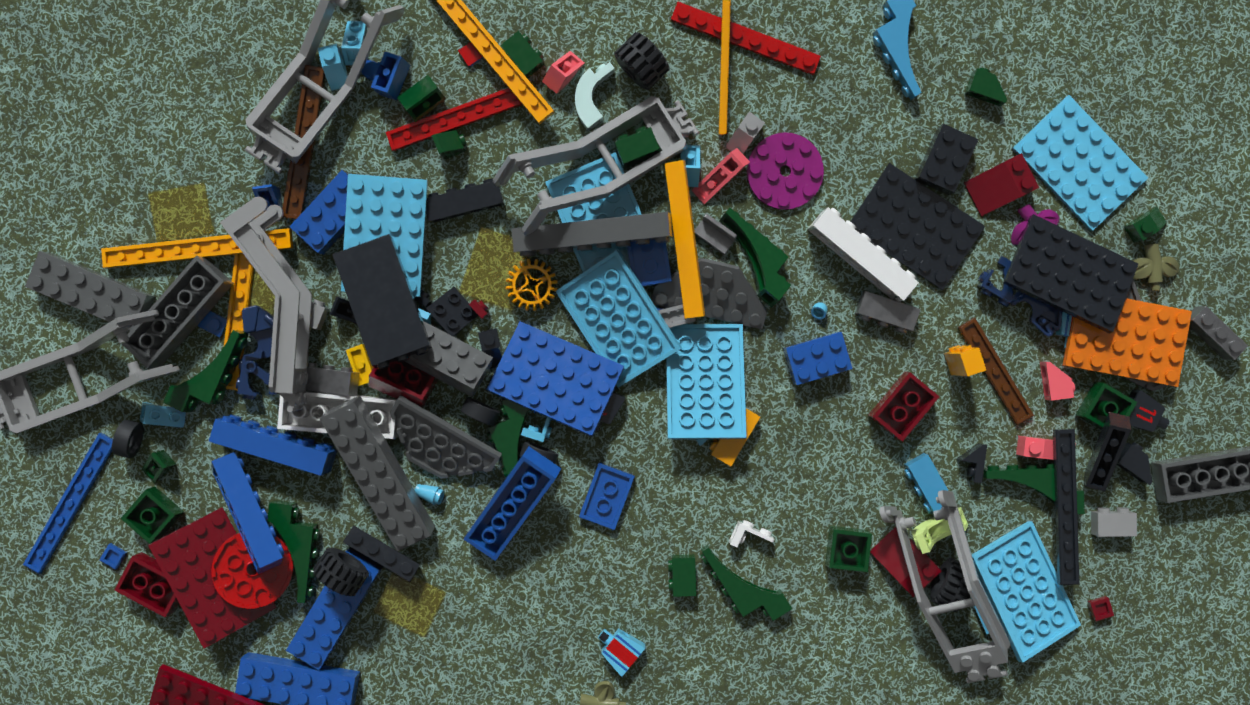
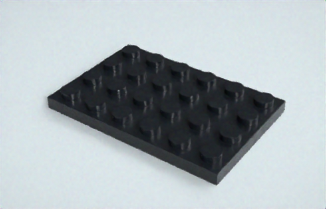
(916, 226)
(1071, 273)

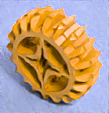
(546, 277)

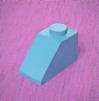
(333, 65)
(692, 161)

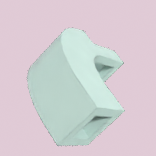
(584, 92)

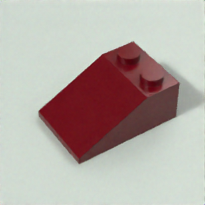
(1001, 184)
(891, 557)

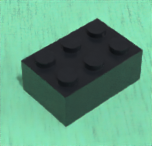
(946, 159)

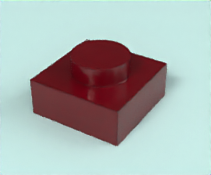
(480, 308)
(1100, 608)

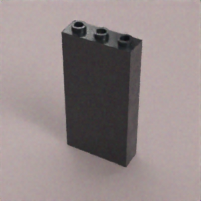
(382, 301)

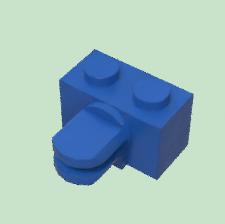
(387, 75)

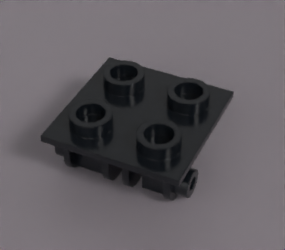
(452, 311)

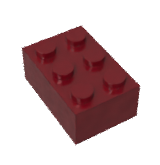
(404, 381)
(903, 406)
(147, 585)

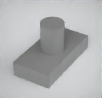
(675, 316)

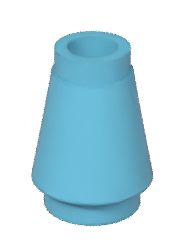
(430, 493)

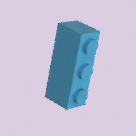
(927, 481)

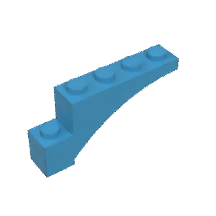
(893, 42)

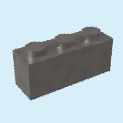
(887, 312)
(1216, 333)
(331, 380)

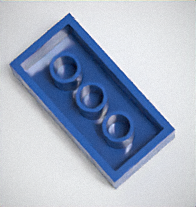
(324, 218)

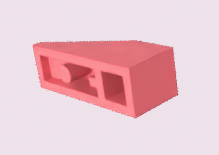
(721, 175)
(1035, 447)

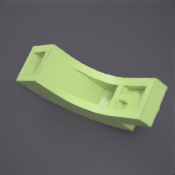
(931, 531)

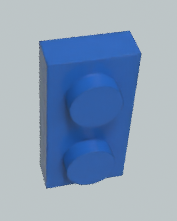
(213, 323)

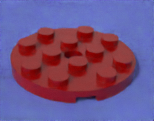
(241, 588)

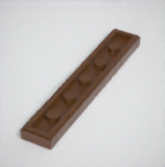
(996, 372)

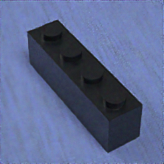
(463, 201)
(1107, 451)
(381, 554)

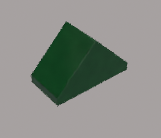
(158, 465)

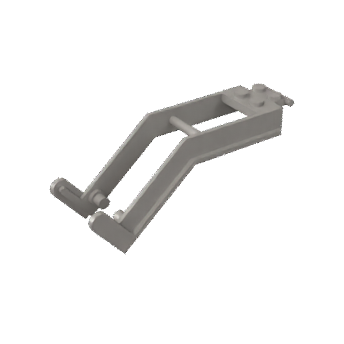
(668, 130)
(276, 140)
(292, 298)
(16, 399)
(975, 659)

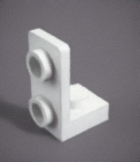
(738, 535)

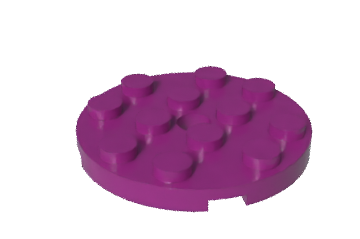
(804, 166)

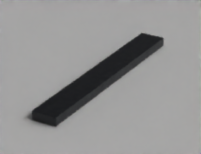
(1066, 506)

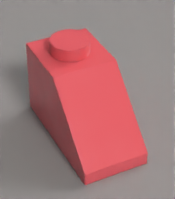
(562, 72)
(1056, 383)

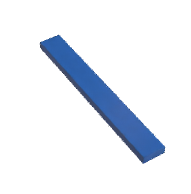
(69, 503)

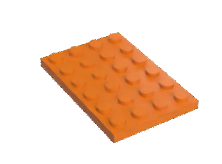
(1143, 346)

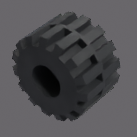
(642, 61)

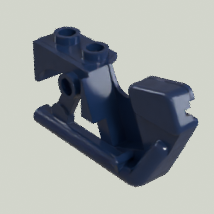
(1044, 317)
(260, 325)

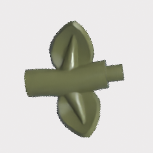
(1155, 267)
(603, 695)

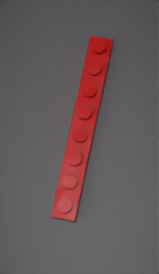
(746, 38)
(452, 119)

